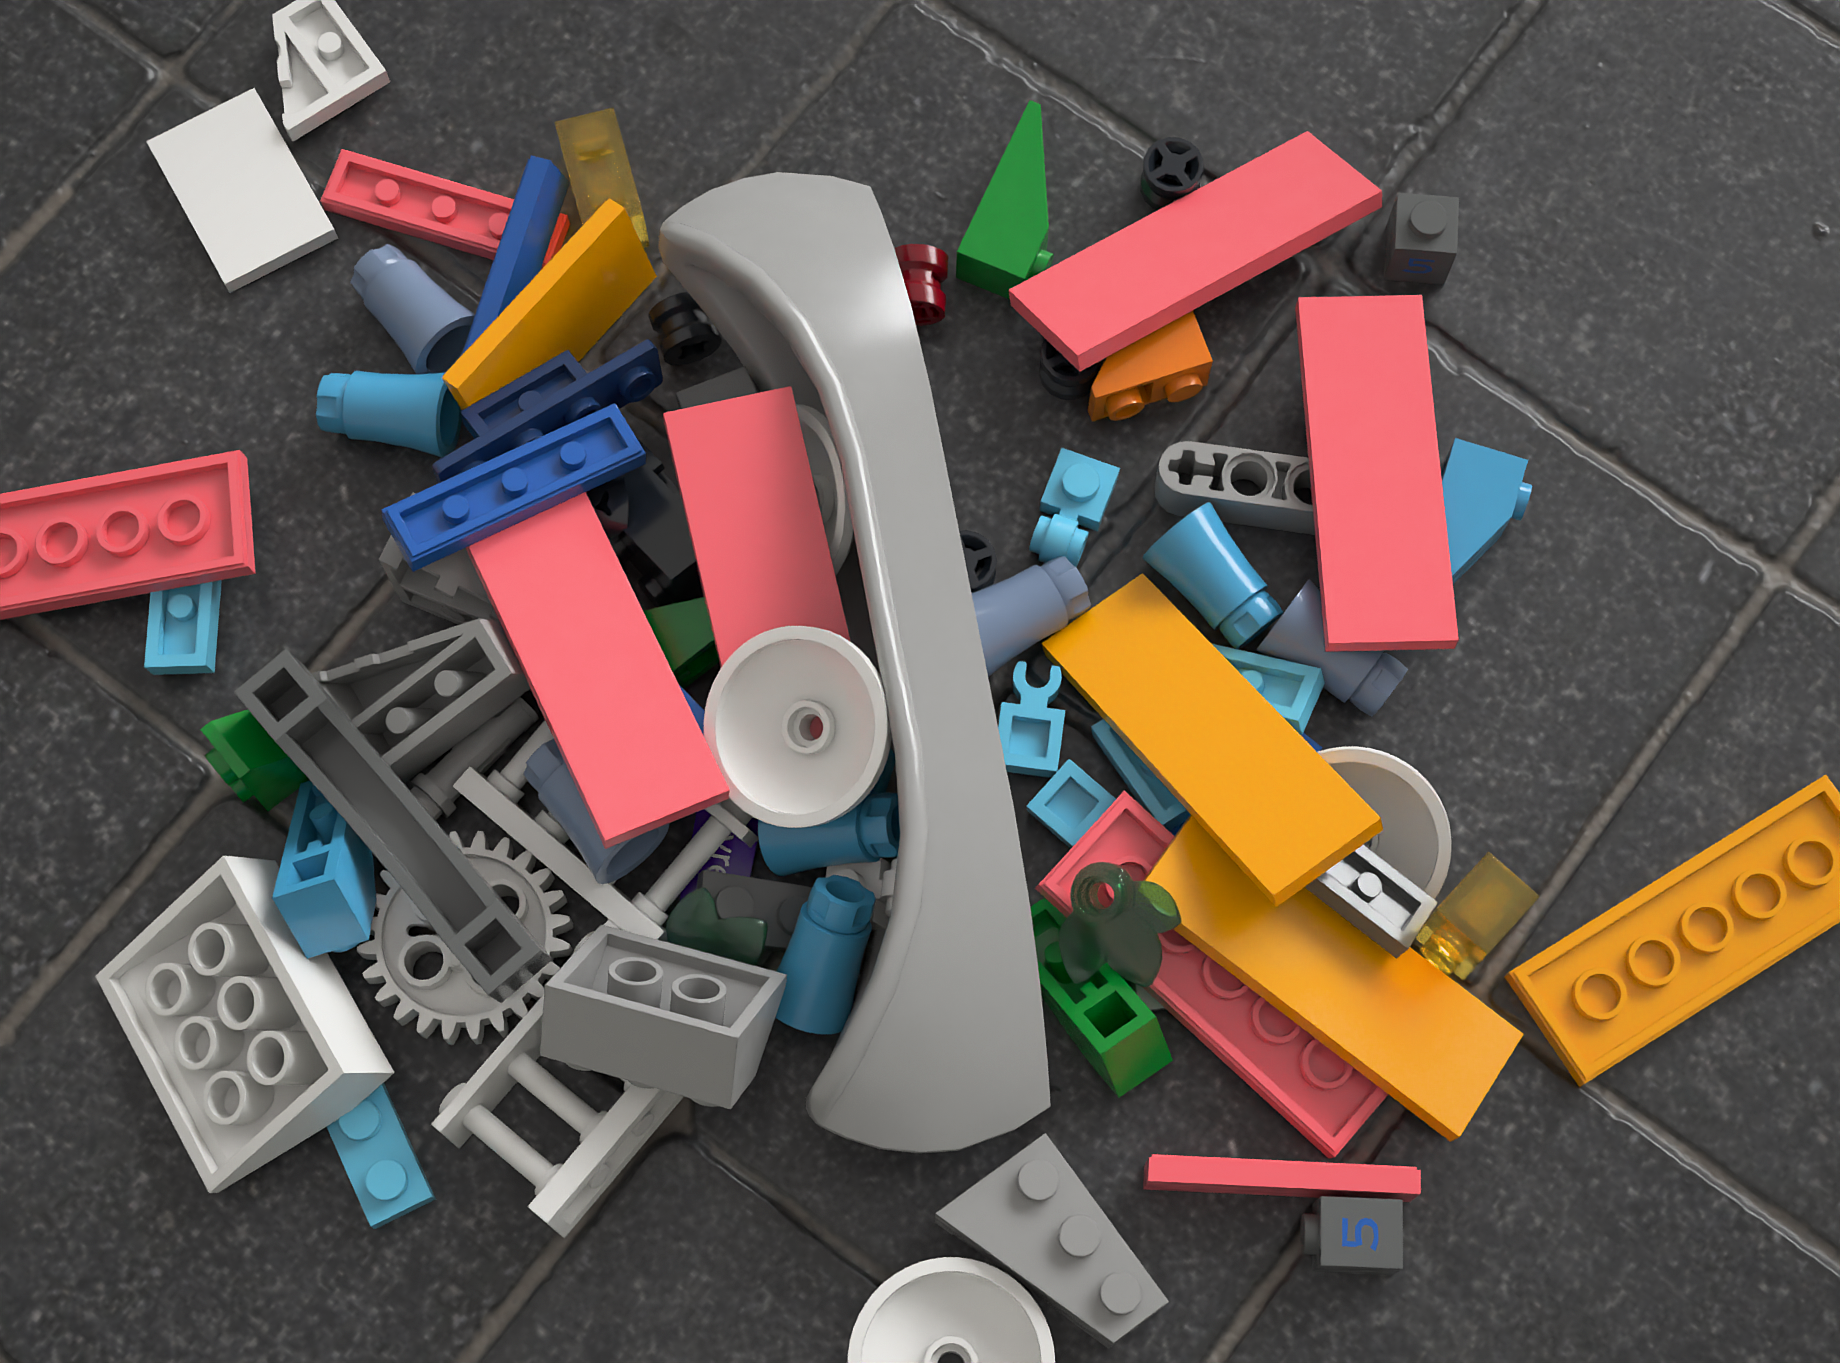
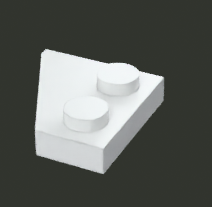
(321, 64)

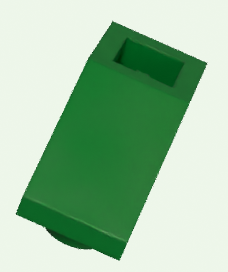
(251, 760)

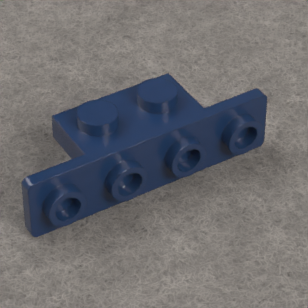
(549, 400)

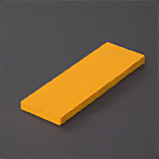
(1212, 739)
(1688, 935)
(1380, 1014)

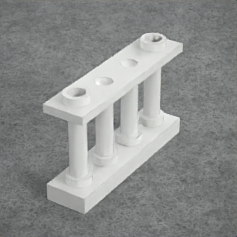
(546, 840)
(606, 1138)

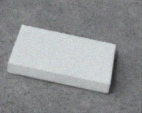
(242, 190)

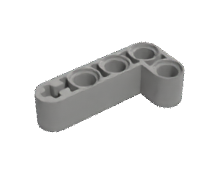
(1273, 472)

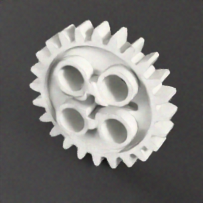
(453, 994)

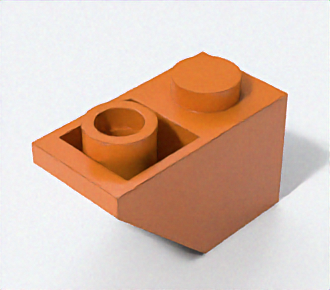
(1159, 366)

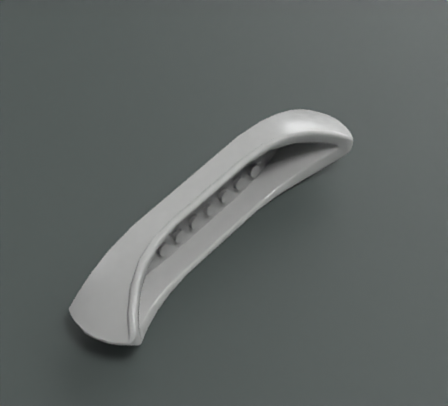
(950, 994)

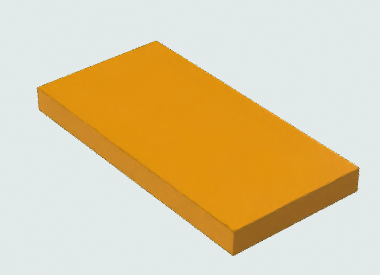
(560, 308)

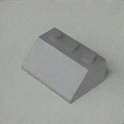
(661, 1016)

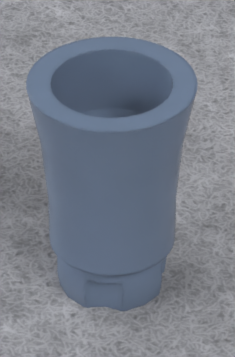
(412, 309)
(1028, 609)
(1360, 676)
(559, 794)

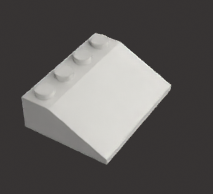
(239, 1024)

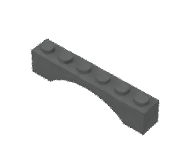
(394, 826)

